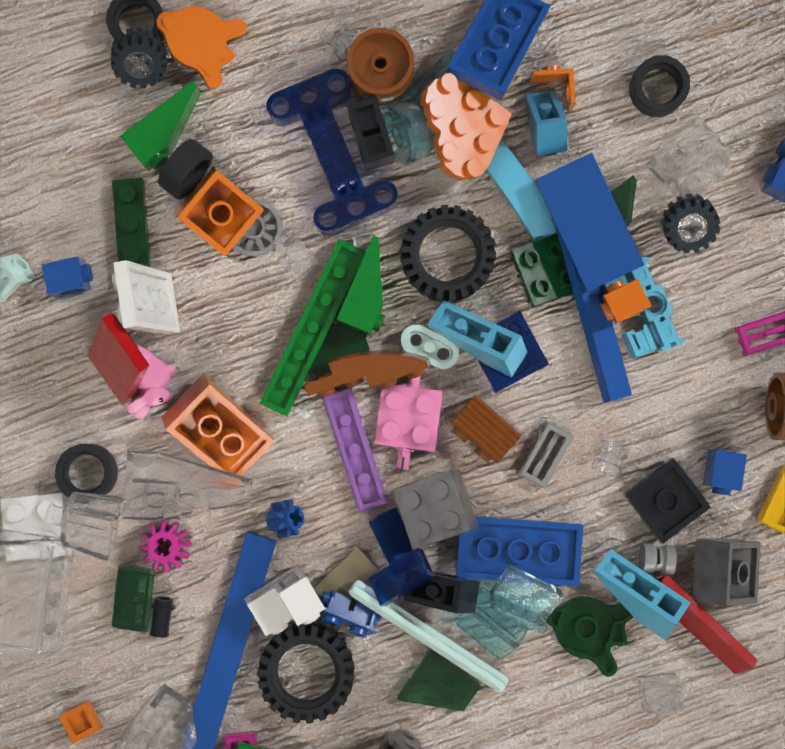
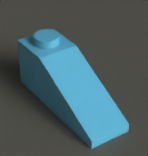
(479, 337)
(641, 594)

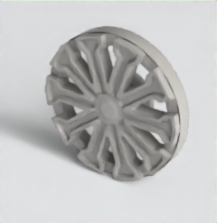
(258, 230)

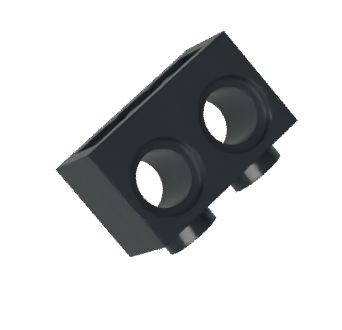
(371, 133)

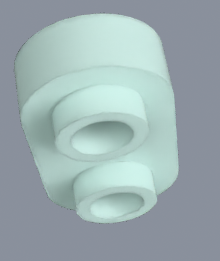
(430, 345)

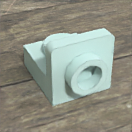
(13, 273)

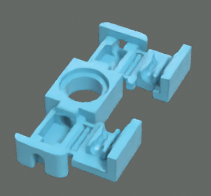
(661, 330)

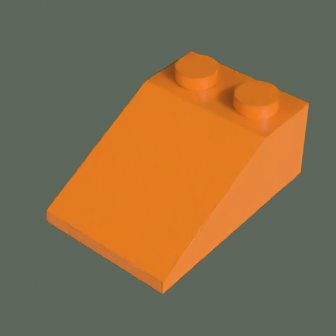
(216, 428)

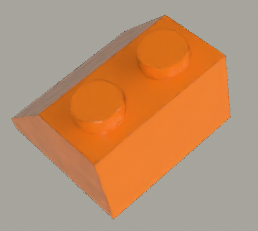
(218, 211)

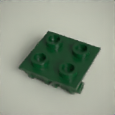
(542, 270)

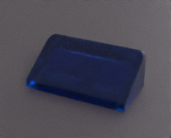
(391, 535)

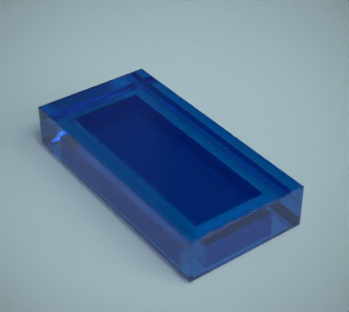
(401, 577)

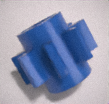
(285, 518)

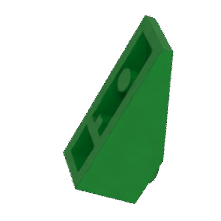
(160, 130)
(364, 299)

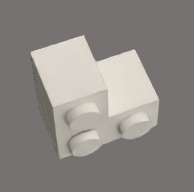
(285, 600)

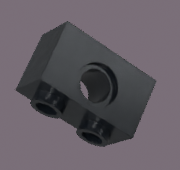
(446, 593)

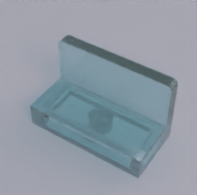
(490, 630)

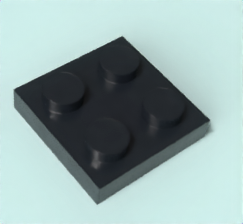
(667, 500)

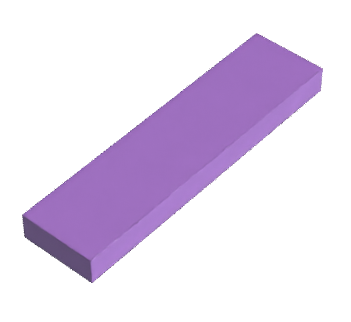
(355, 449)

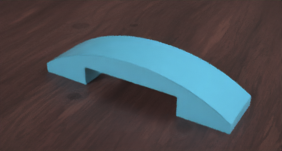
(521, 193)

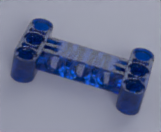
(331, 150)

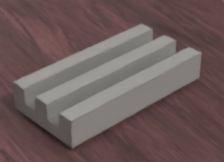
(556, 460)

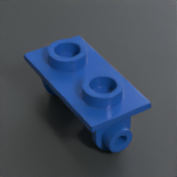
(358, 620)

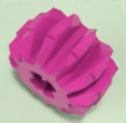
(155, 541)

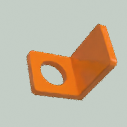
(554, 74)

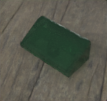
(133, 598)

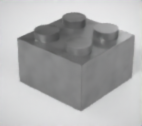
(435, 509)

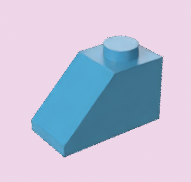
(546, 122)

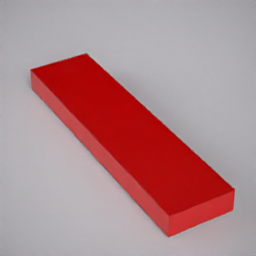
(711, 633)

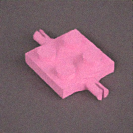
(408, 419)

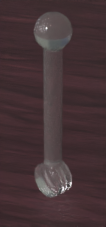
(368, 643)

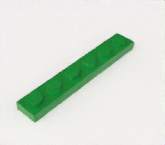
(313, 328)

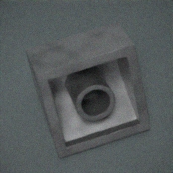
(726, 571)

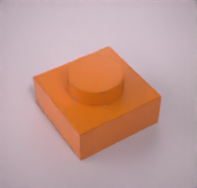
(81, 721)

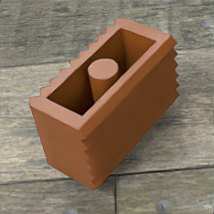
(485, 430)

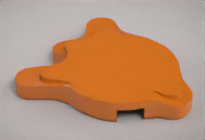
(200, 40)

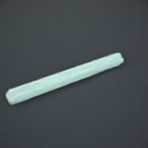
(430, 637)

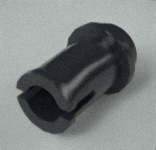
(161, 616)

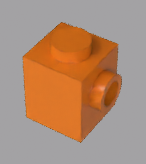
(624, 301)

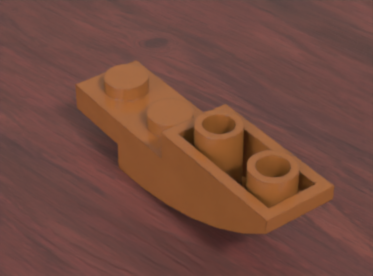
(378, 366)

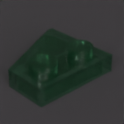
(439, 684)

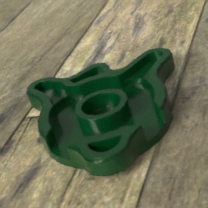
(590, 629)

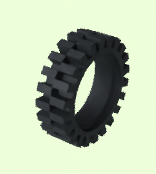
(458, 219)
(288, 704)

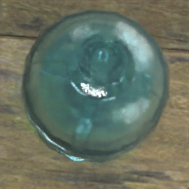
(408, 128)

